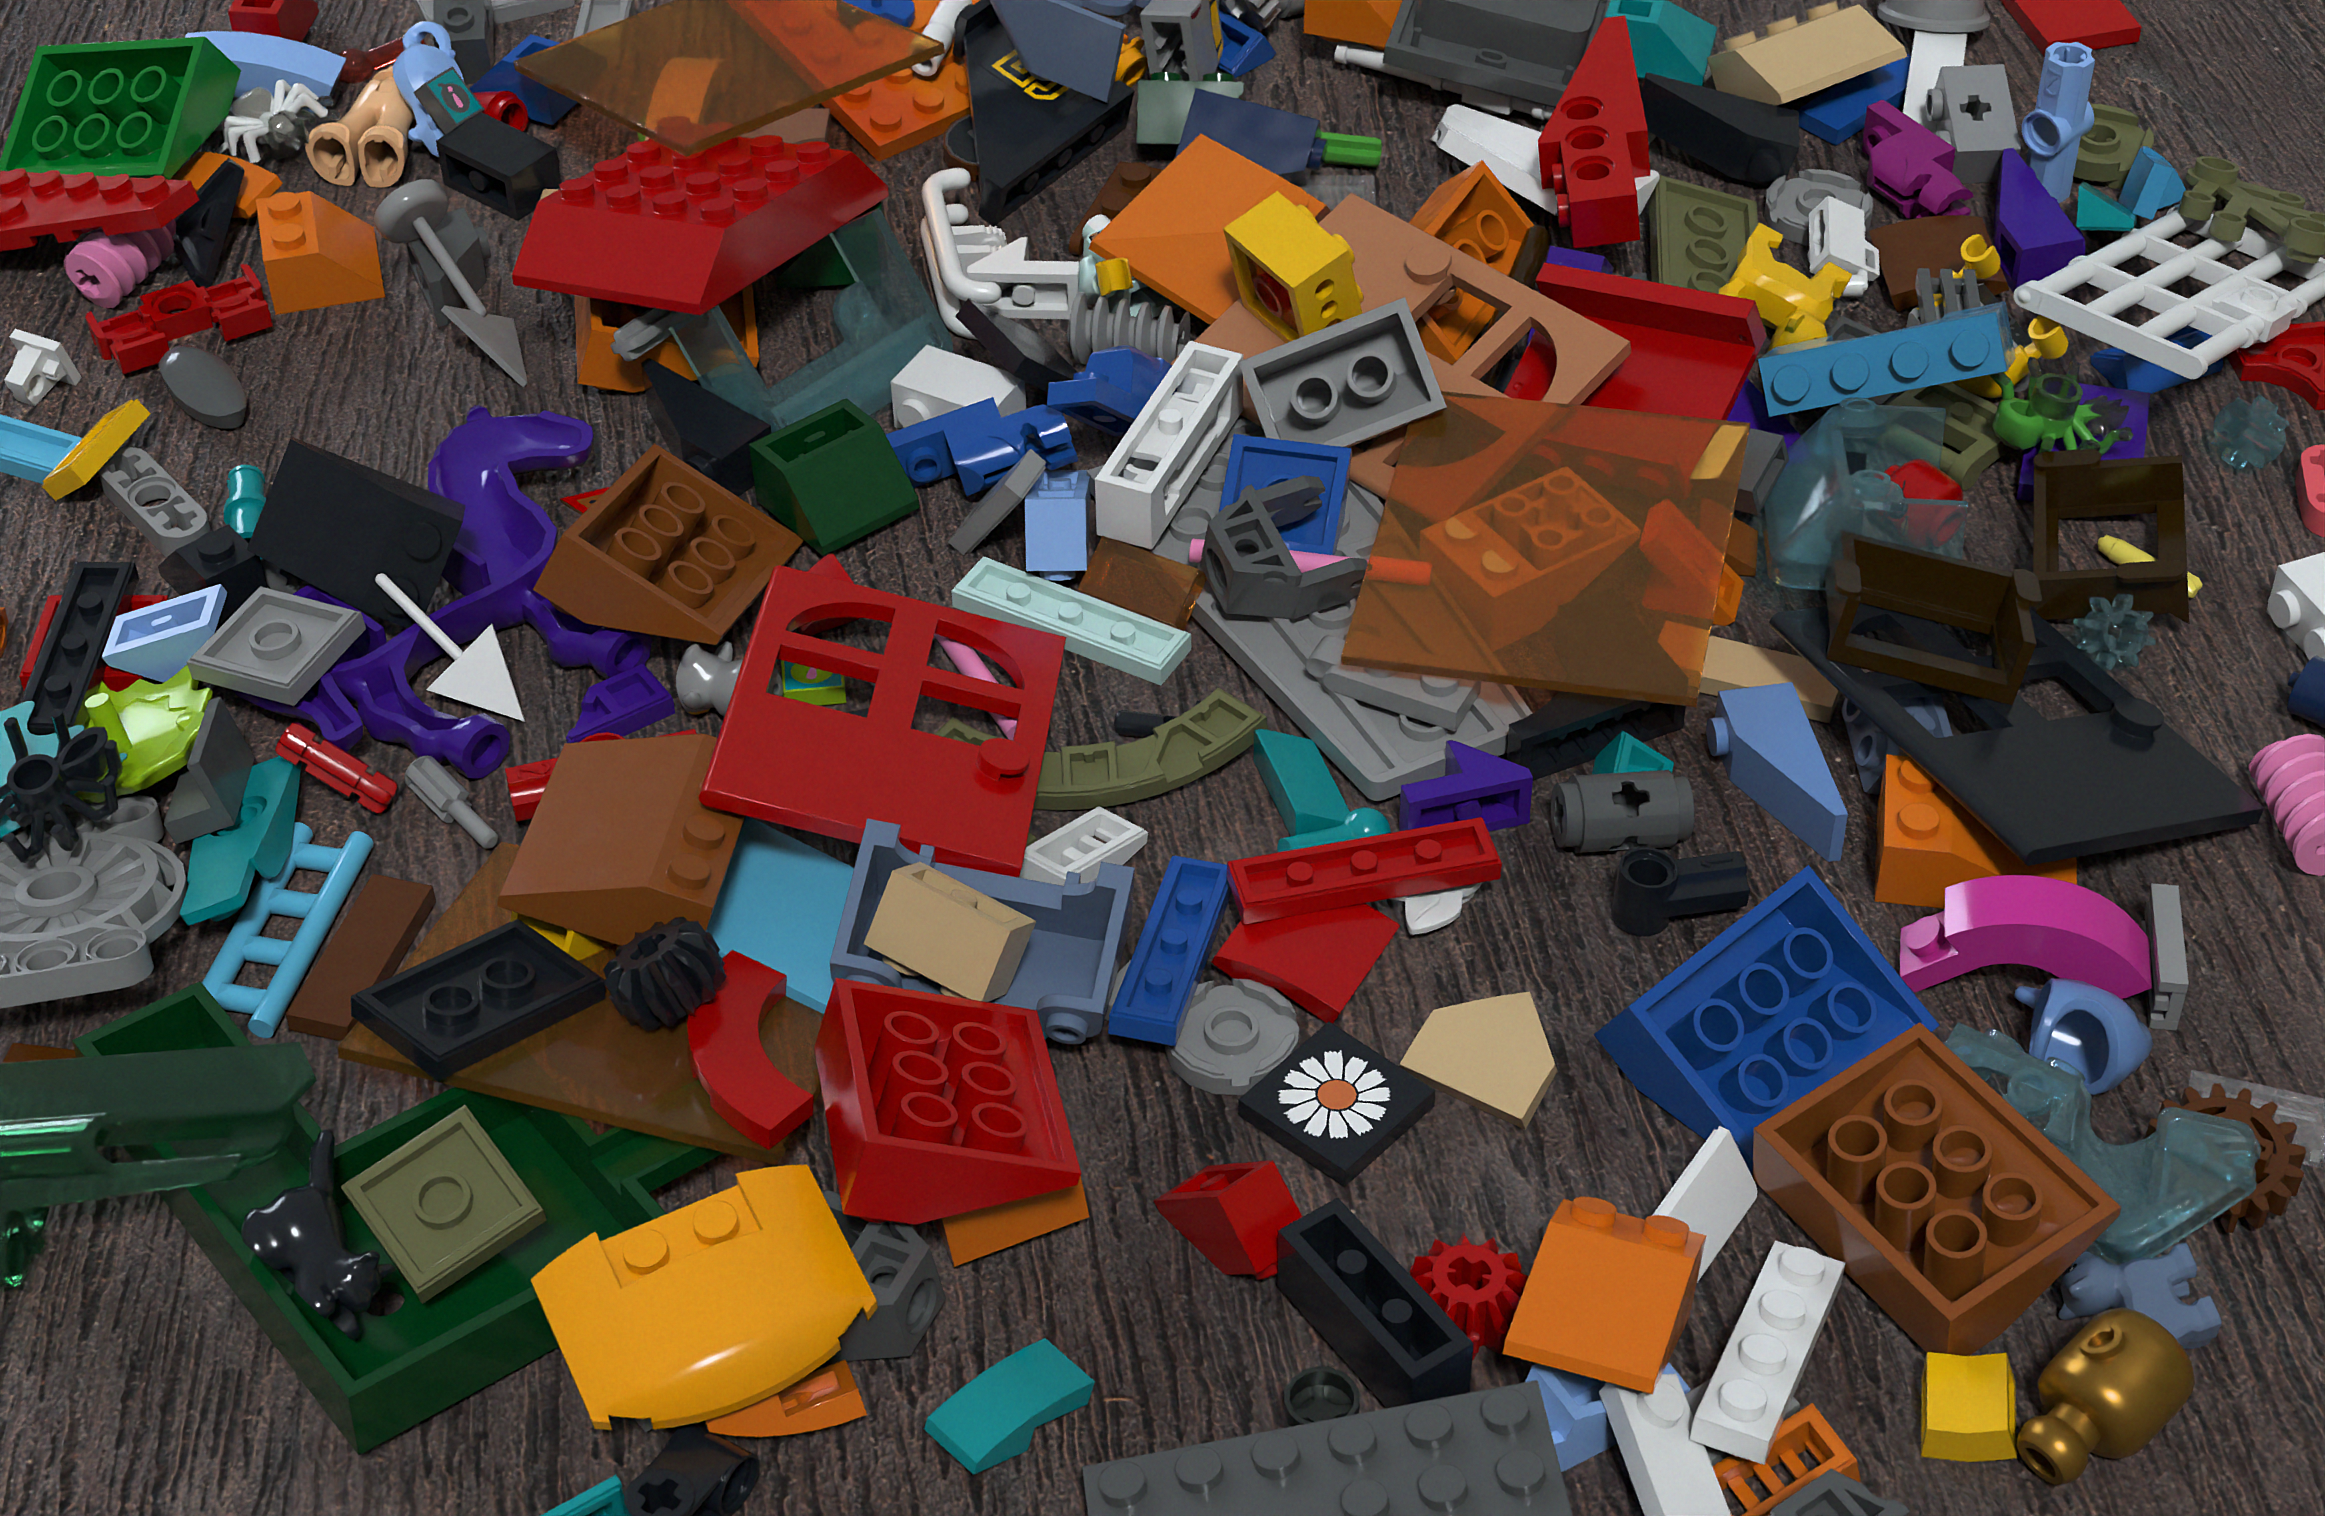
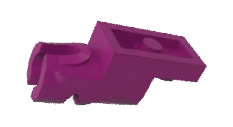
(1911, 165)

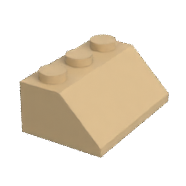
(1804, 55)

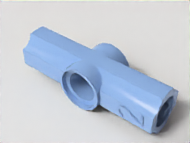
(2060, 116)

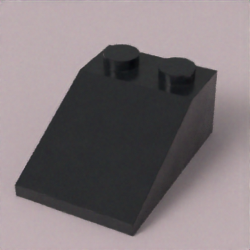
(348, 524)

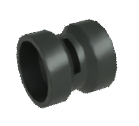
(1319, 1396)

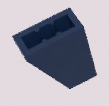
(1266, 135)

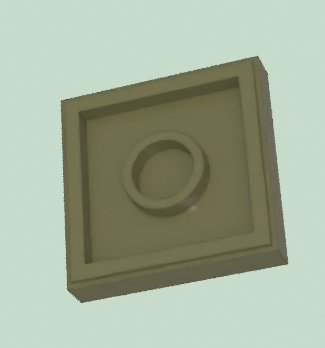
(443, 1203)

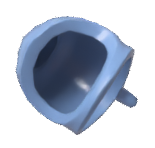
(2087, 1030)

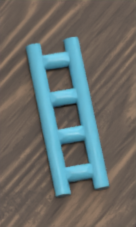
(291, 956)

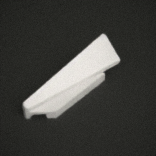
(1509, 153)

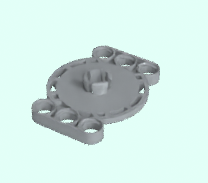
(89, 913)

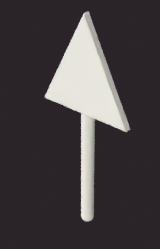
(477, 674)

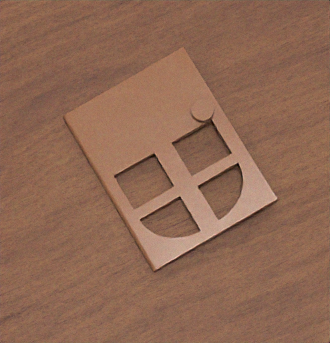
(1406, 262)

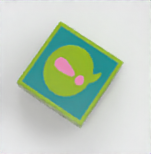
(812, 685)

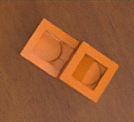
(810, 1404)

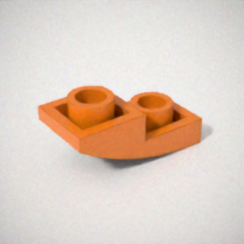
(256, 182)

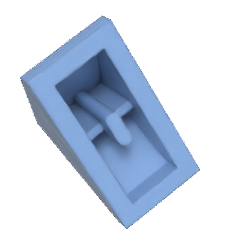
(164, 635)

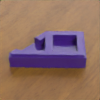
(622, 705)

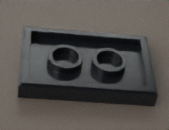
(477, 999)

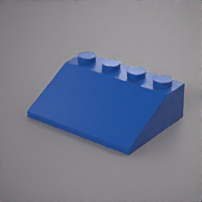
(1763, 1014)

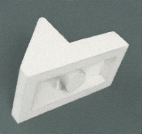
(1028, 286)

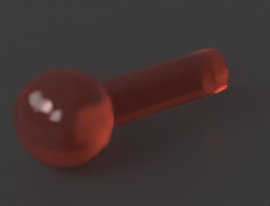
(361, 64)

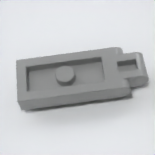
(1419, 696)

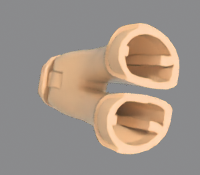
(367, 137)

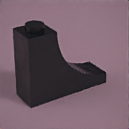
(1580, 725)

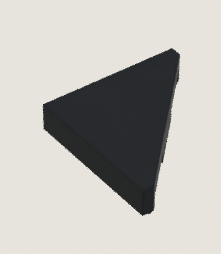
(205, 224)

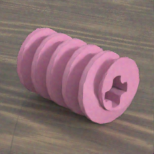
(112, 265)
(2293, 786)

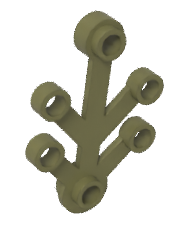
(2278, 210)

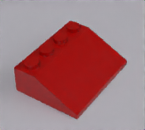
(938, 1104)

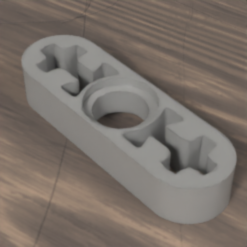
(152, 484)

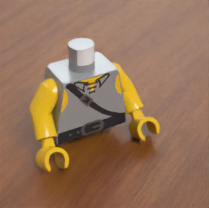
(2045, 338)

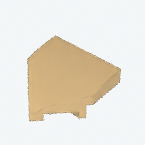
(1486, 1055)

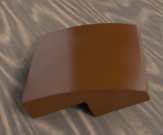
(1930, 244)

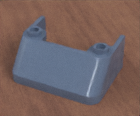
(1067, 42)

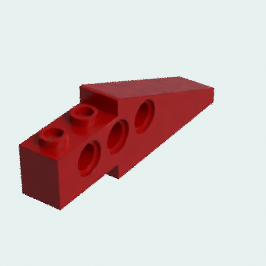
(1598, 143)

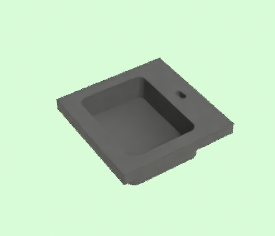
(1496, 44)

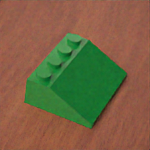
(119, 107)

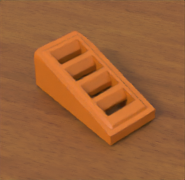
(1797, 1434)

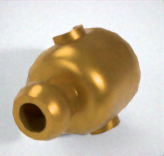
(2106, 1394)

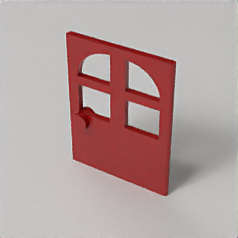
(839, 768)

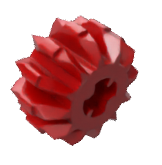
(1473, 1288)

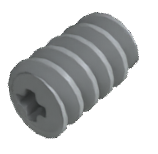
(1099, 329)

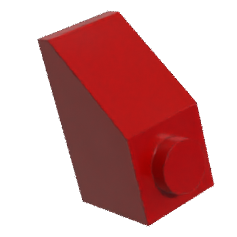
(1233, 1215)

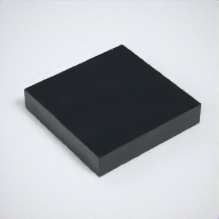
(1015, 346)

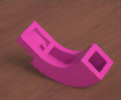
(2029, 924)

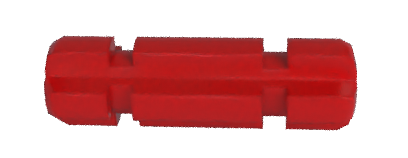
(336, 768)

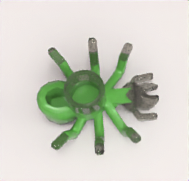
(2054, 413)

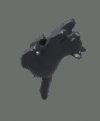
(309, 1244)

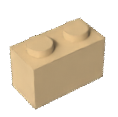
(948, 933)

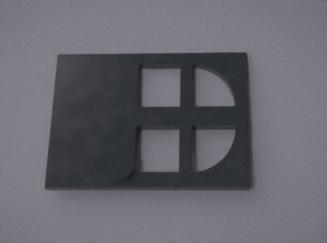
(2033, 781)

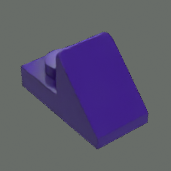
(1472, 788)

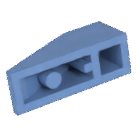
(1779, 763)

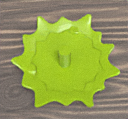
(151, 726)

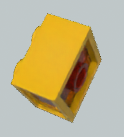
(1292, 269)

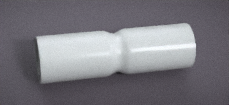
(941, 29)

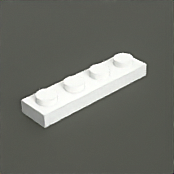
(1768, 1352)

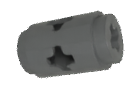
(1622, 811)

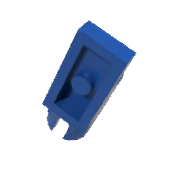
(1110, 389)
(981, 444)

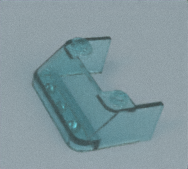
(880, 316)
(1821, 498)

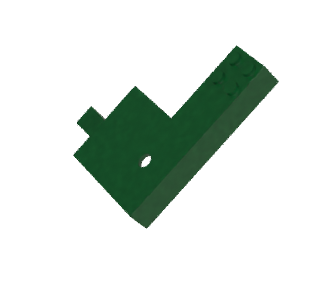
(468, 1333)

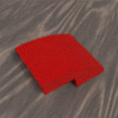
(1310, 955)

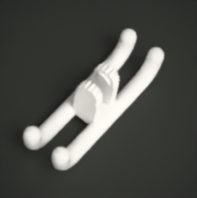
(955, 248)

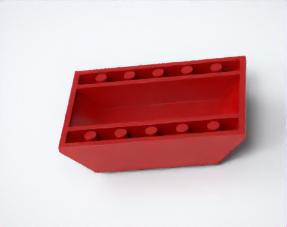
(693, 226)

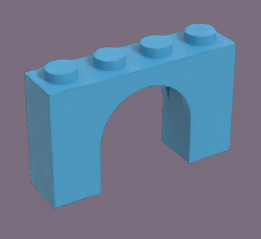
(1924, 355)

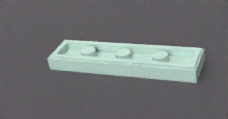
(1089, 624)

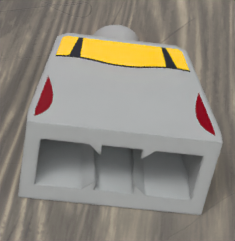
(1182, 31)

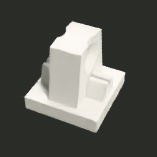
(38, 367)

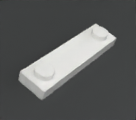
(1655, 1442)

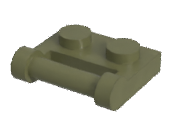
(1966, 429)

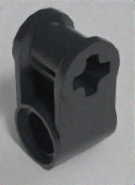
(694, 1477)

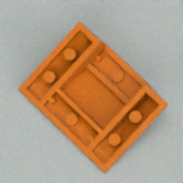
(1178, 222)

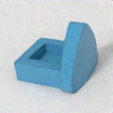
(2150, 184)

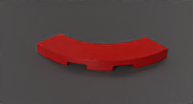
(730, 1058)

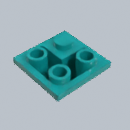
(1666, 39)

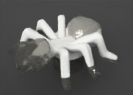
(273, 121)

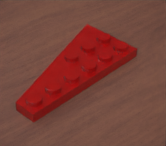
(84, 202)

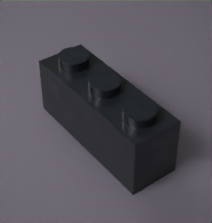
(1371, 1309)

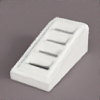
(1077, 851)

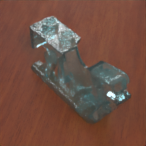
(2163, 1183)

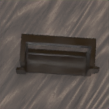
(2085, 486)
(1935, 590)

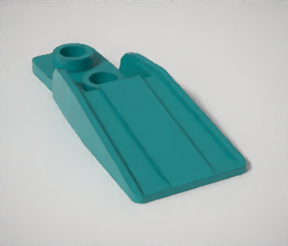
(261, 839)

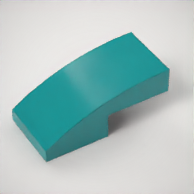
(1002, 1406)

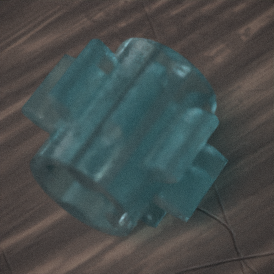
(2249, 432)
(2132, 633)

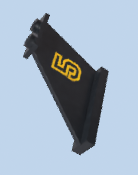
(1024, 126)

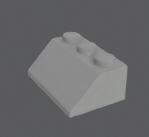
(1345, 380)

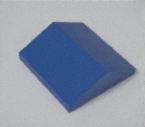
(1273, 461)

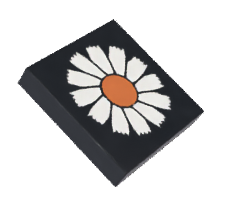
(1336, 1103)

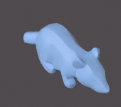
(415, 67)

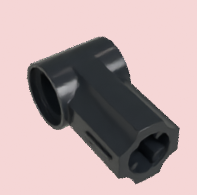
(1656, 887)

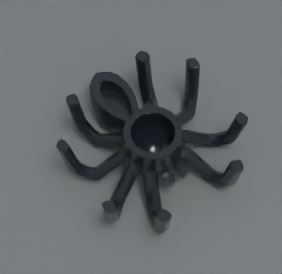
(42, 784)

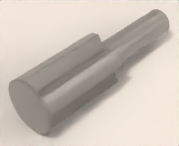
(447, 798)

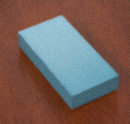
(31, 449)

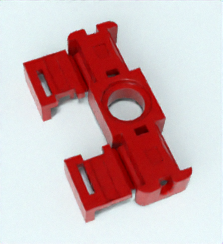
(143, 335)

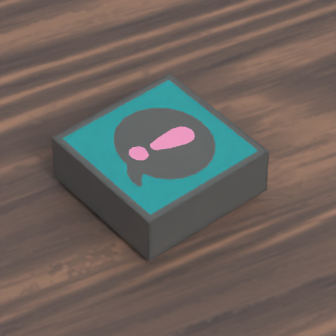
(448, 100)

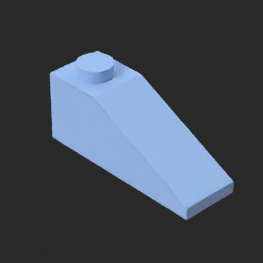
(1058, 524)

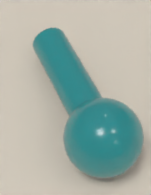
(1357, 824)

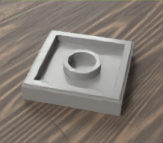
(276, 645)

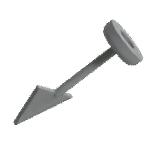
(413, 214)

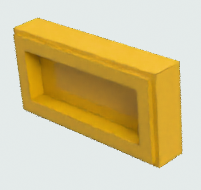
(95, 449)

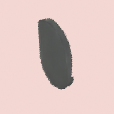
(204, 386)

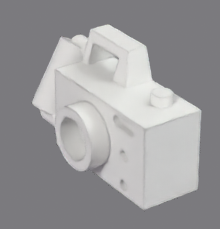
(1839, 238)

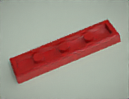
(1363, 870)

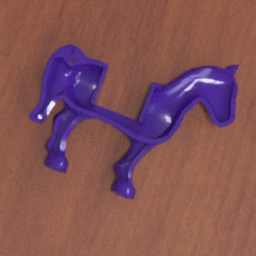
(495, 567)

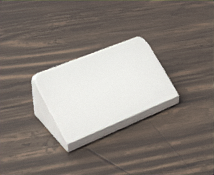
(1712, 1193)

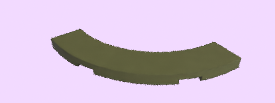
(1140, 769)

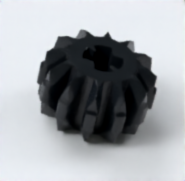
(664, 973)

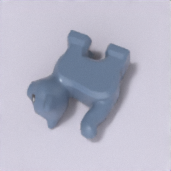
(2144, 1286)

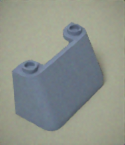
(1068, 958)

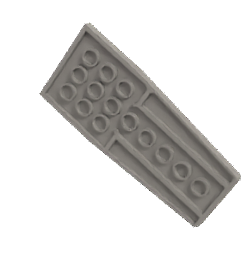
(1364, 741)

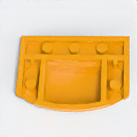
(706, 1302)

